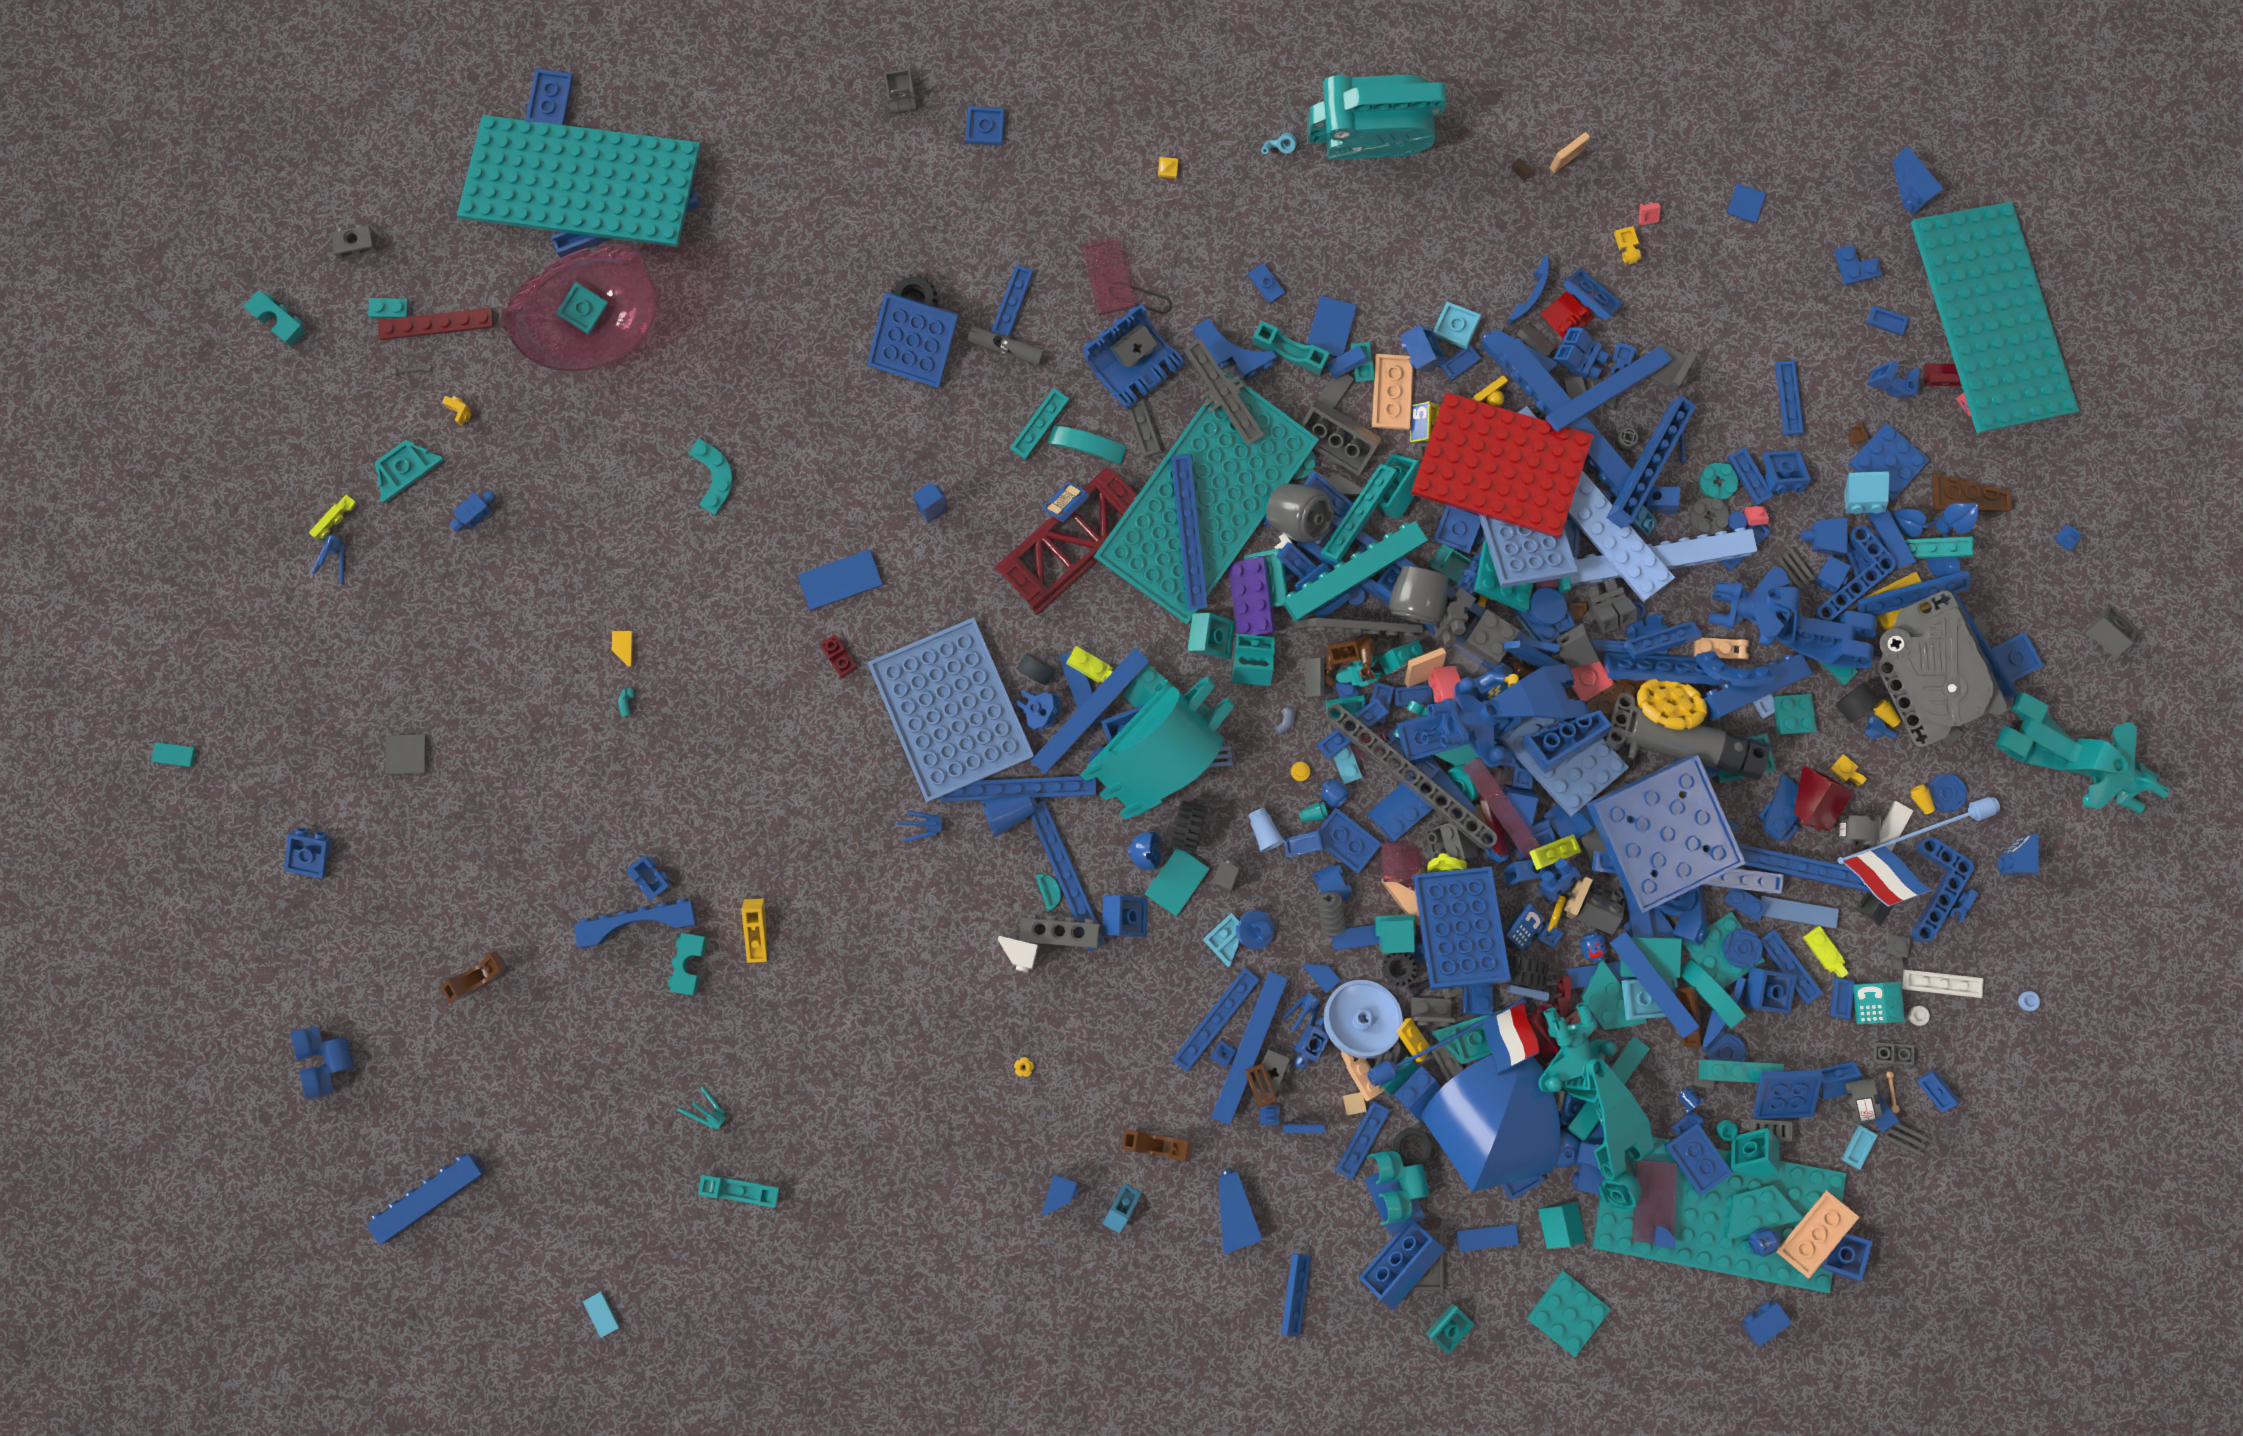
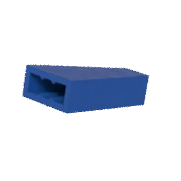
(1497, 341)
(1236, 1216)

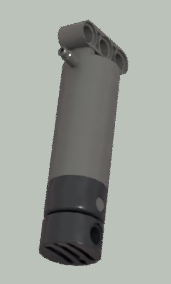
(1713, 746)

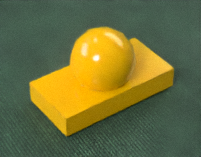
(1492, 394)

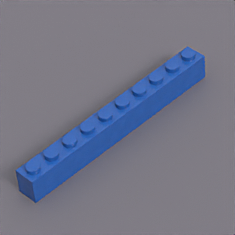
(1549, 397)

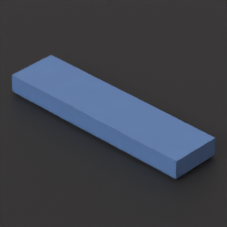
(1800, 912)

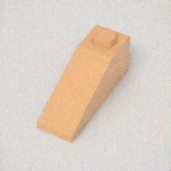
(1404, 897)

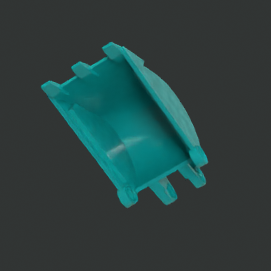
(1160, 748)

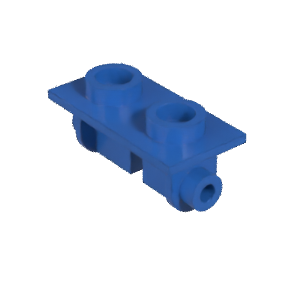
(1652, 624)

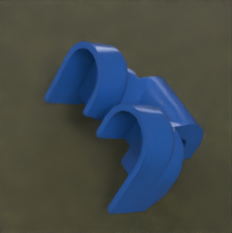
(336, 1058)

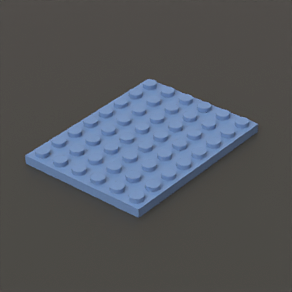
(950, 710)

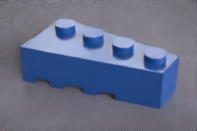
(1559, 743)

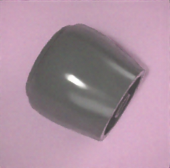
(1300, 512)
(1419, 595)

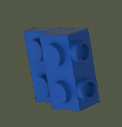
(1785, 471)
(307, 853)

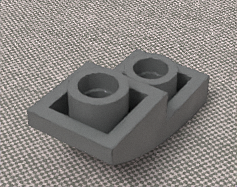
(1893, 1053)

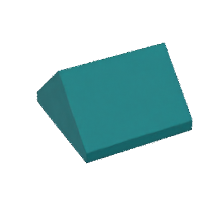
(1562, 1225)
(1450, 1328)

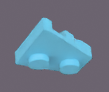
(1224, 940)

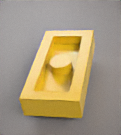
(1412, 1038)

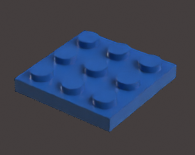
(1893, 454)
(1787, 1094)

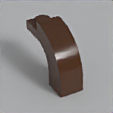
(474, 978)
(1157, 1145)

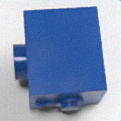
(1832, 575)

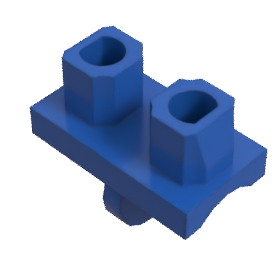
(1469, 578)

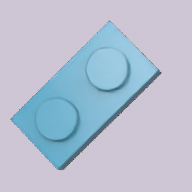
(1347, 765)

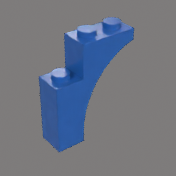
(1246, 362)

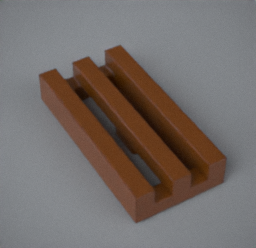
(1254, 1069)

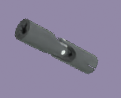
(1014, 348)

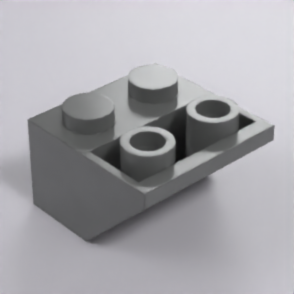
(1450, 841)
(1602, 908)

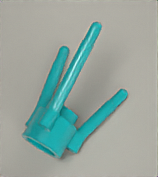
(714, 1118)

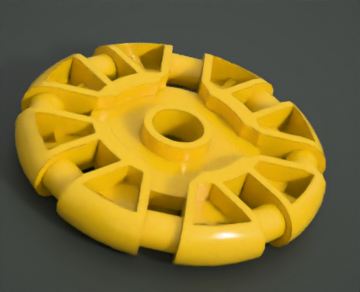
(1673, 702)

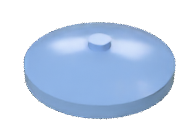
(1362, 1019)

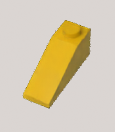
(754, 930)

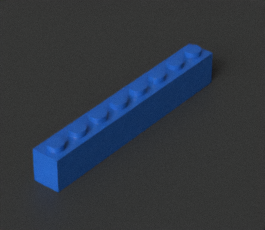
(1651, 462)

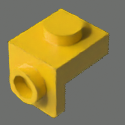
(457, 405)

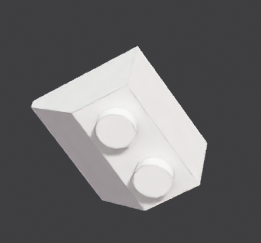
(1020, 953)

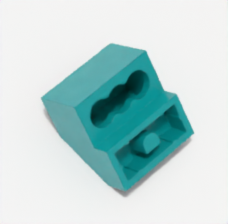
(1253, 659)

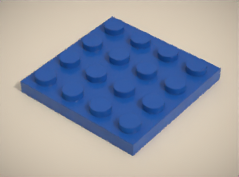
(912, 339)

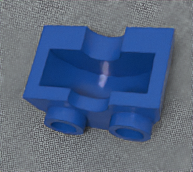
(648, 877)
(1330, 880)

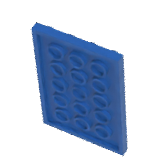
(1461, 928)

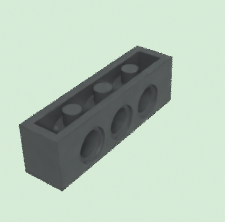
(1029, 934)

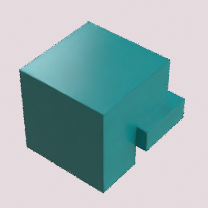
(1395, 933)

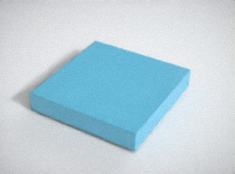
(1456, 325)

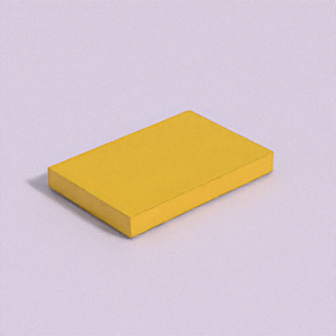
(1888, 619)

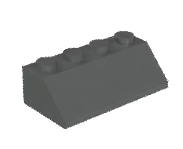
(1341, 437)

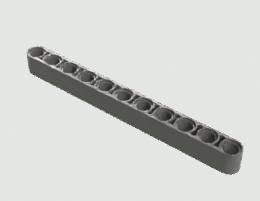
(1414, 786)

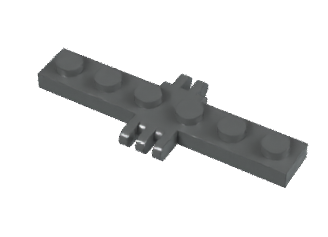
(1223, 392)

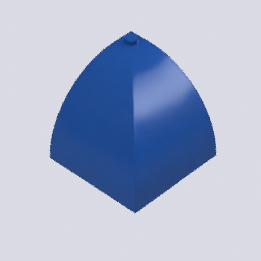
(1496, 1124)

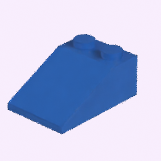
(1914, 181)

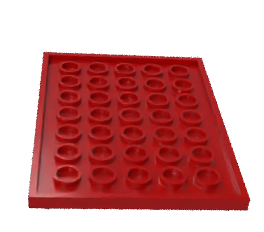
(1502, 465)

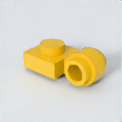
(1627, 239)

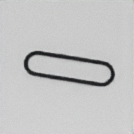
(1158, 295)

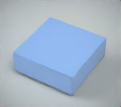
(1765, 706)

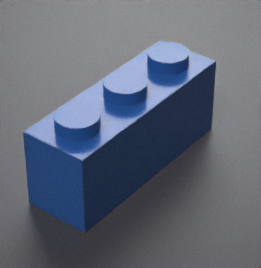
(930, 501)

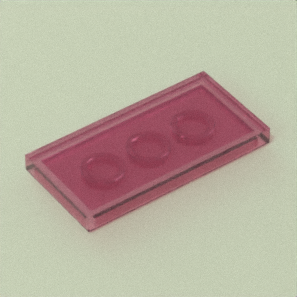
(1107, 276)
(1656, 1199)

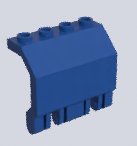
(1146, 373)

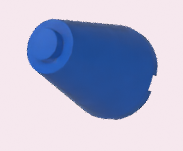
(1007, 812)

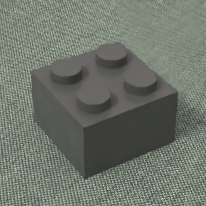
(1490, 636)

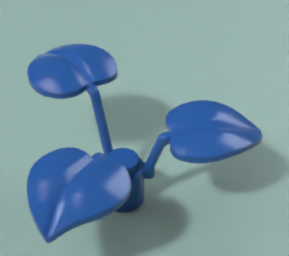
(1957, 515)

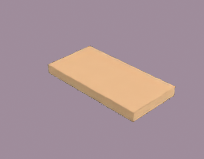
(1392, 392)
(1817, 1234)

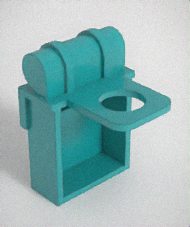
(1450, 563)

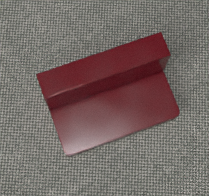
(1940, 375)

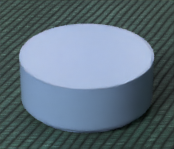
(2029, 1001)

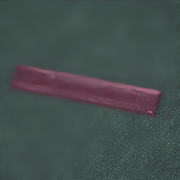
(1501, 807)

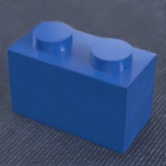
(1765, 1322)

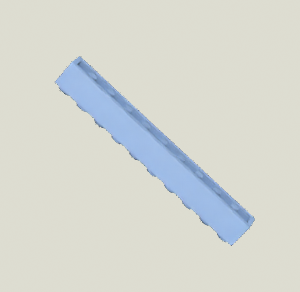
(1674, 555)

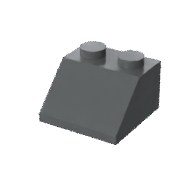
(2112, 631)

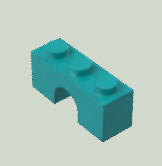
(263, 308)
(688, 946)

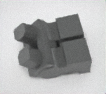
(1610, 607)
(1454, 618)

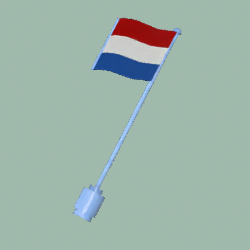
(1888, 875)

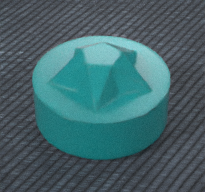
(1727, 1130)

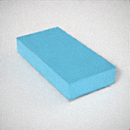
(1859, 1147)
(601, 1314)

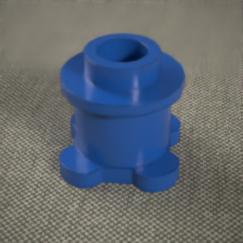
(1690, 1099)

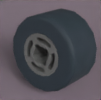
(1036, 669)

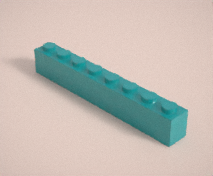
(1354, 572)

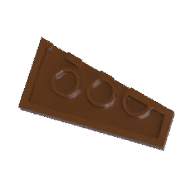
(1951, 490)

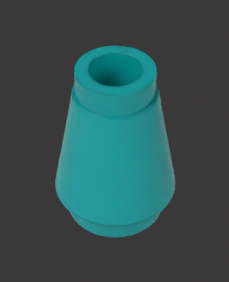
(1314, 812)

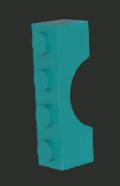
(1305, 356)
(1735, 1071)

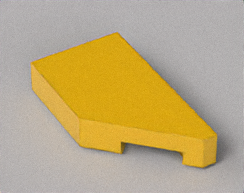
(622, 645)

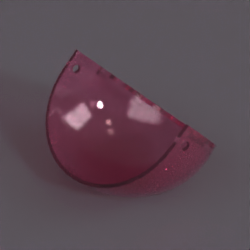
(610, 272)

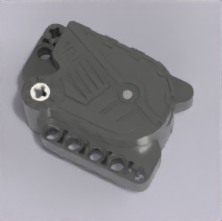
(1938, 669)

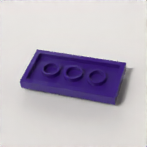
(1252, 597)

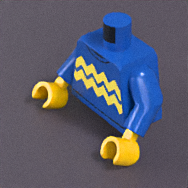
(1493, 683)

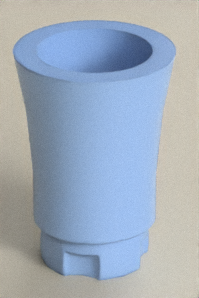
(1265, 830)

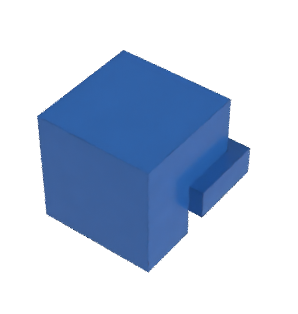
(1524, 802)

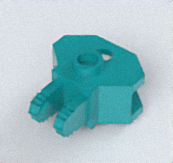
(1352, 674)

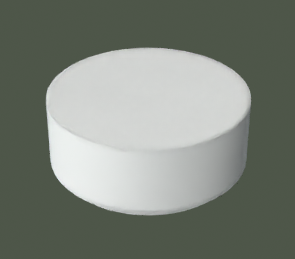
(1918, 1015)

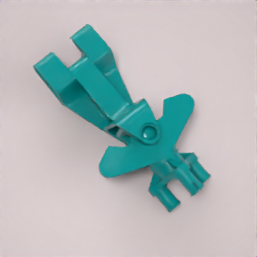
(2111, 766)
(1584, 1075)

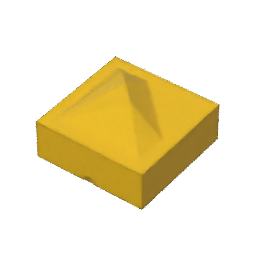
(1168, 167)

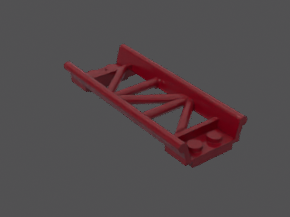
(1031, 587)

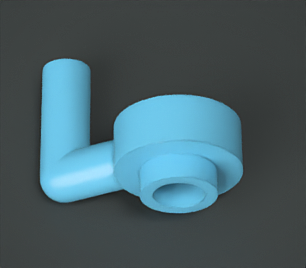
(1280, 144)

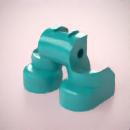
(1411, 1180)

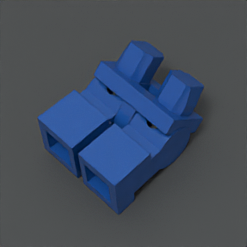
(1580, 354)
(1558, 881)

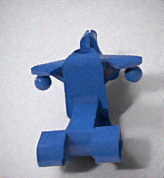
(1819, 639)
(1479, 723)

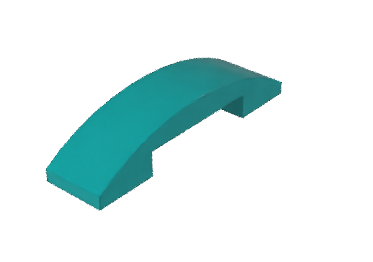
(1087, 443)
(1712, 993)
(738, 1191)

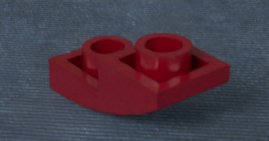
(838, 656)
(1563, 988)

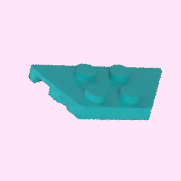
(402, 468)
(1607, 1000)
(1469, 1045)
(1759, 1209)

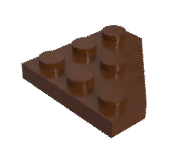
(1608, 698)

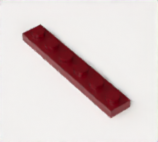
(435, 324)

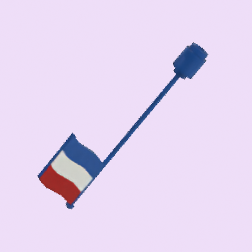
(1506, 1034)

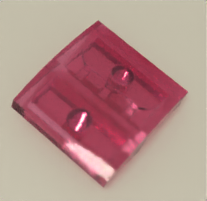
(1399, 863)

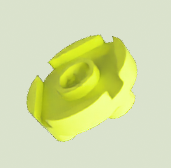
(1445, 863)

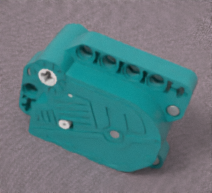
(1376, 116)

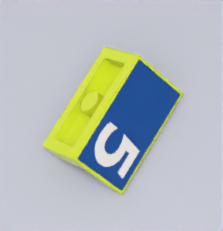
(1423, 420)

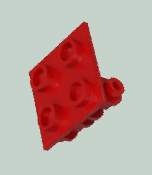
(1566, 314)

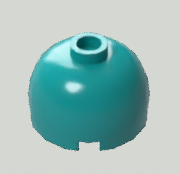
(1622, 1192)

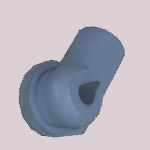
(1288, 720)

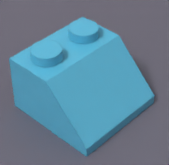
(1866, 492)

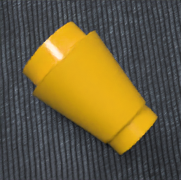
(1886, 712)
(1922, 797)

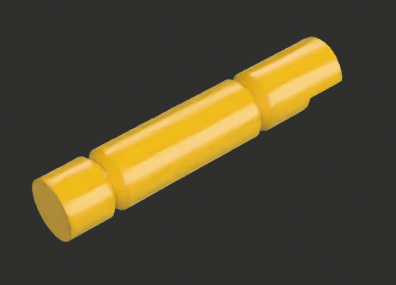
(1557, 913)

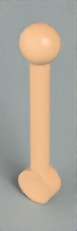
(1895, 1109)

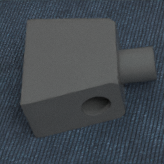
(1576, 648)

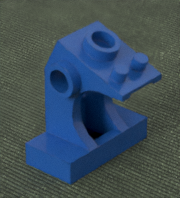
(1888, 380)

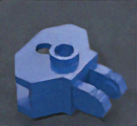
(1040, 709)

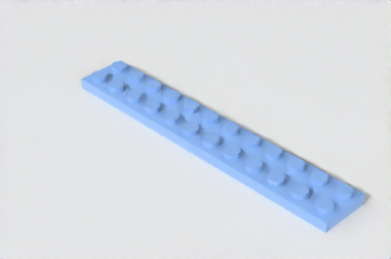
(1619, 546)

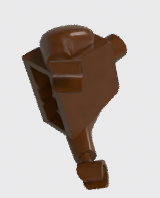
(1350, 650)

